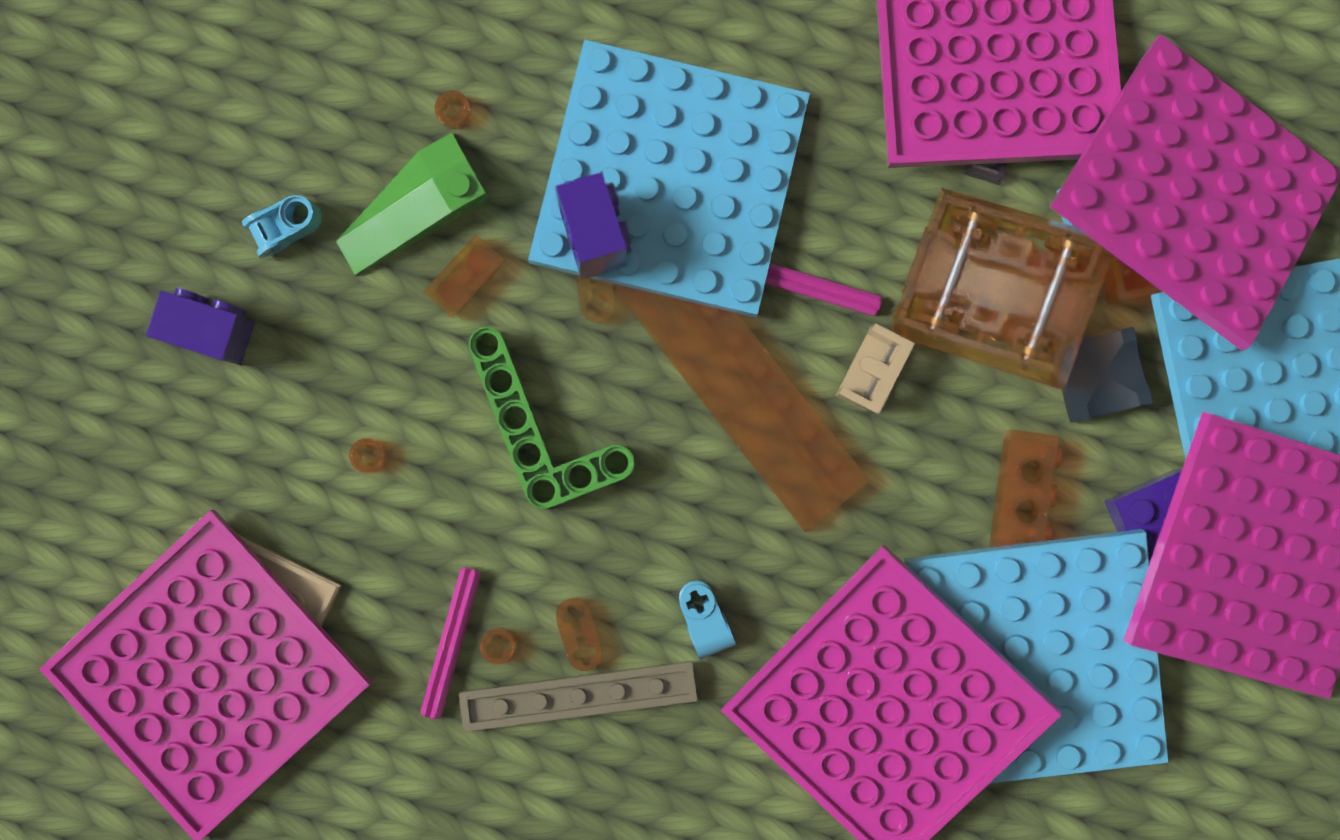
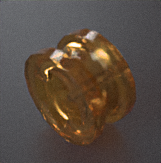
(463, 114)
(356, 457)
(489, 638)

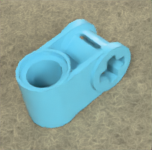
(275, 228)
(705, 625)

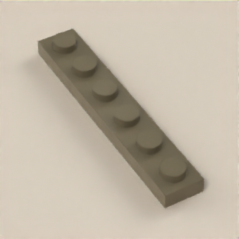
(577, 696)

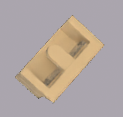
(875, 369)

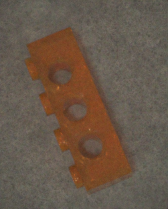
(1011, 489)

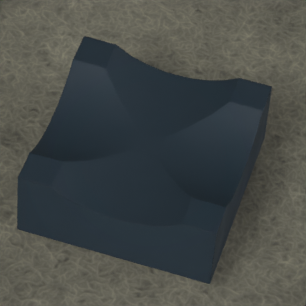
(1106, 377)

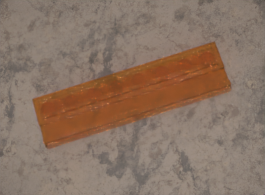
(751, 402)

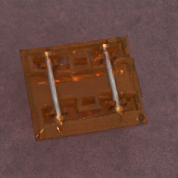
(1002, 288)

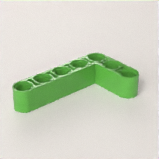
(531, 433)

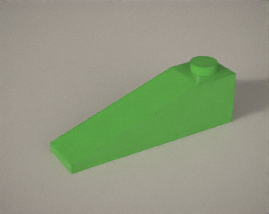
(419, 200)

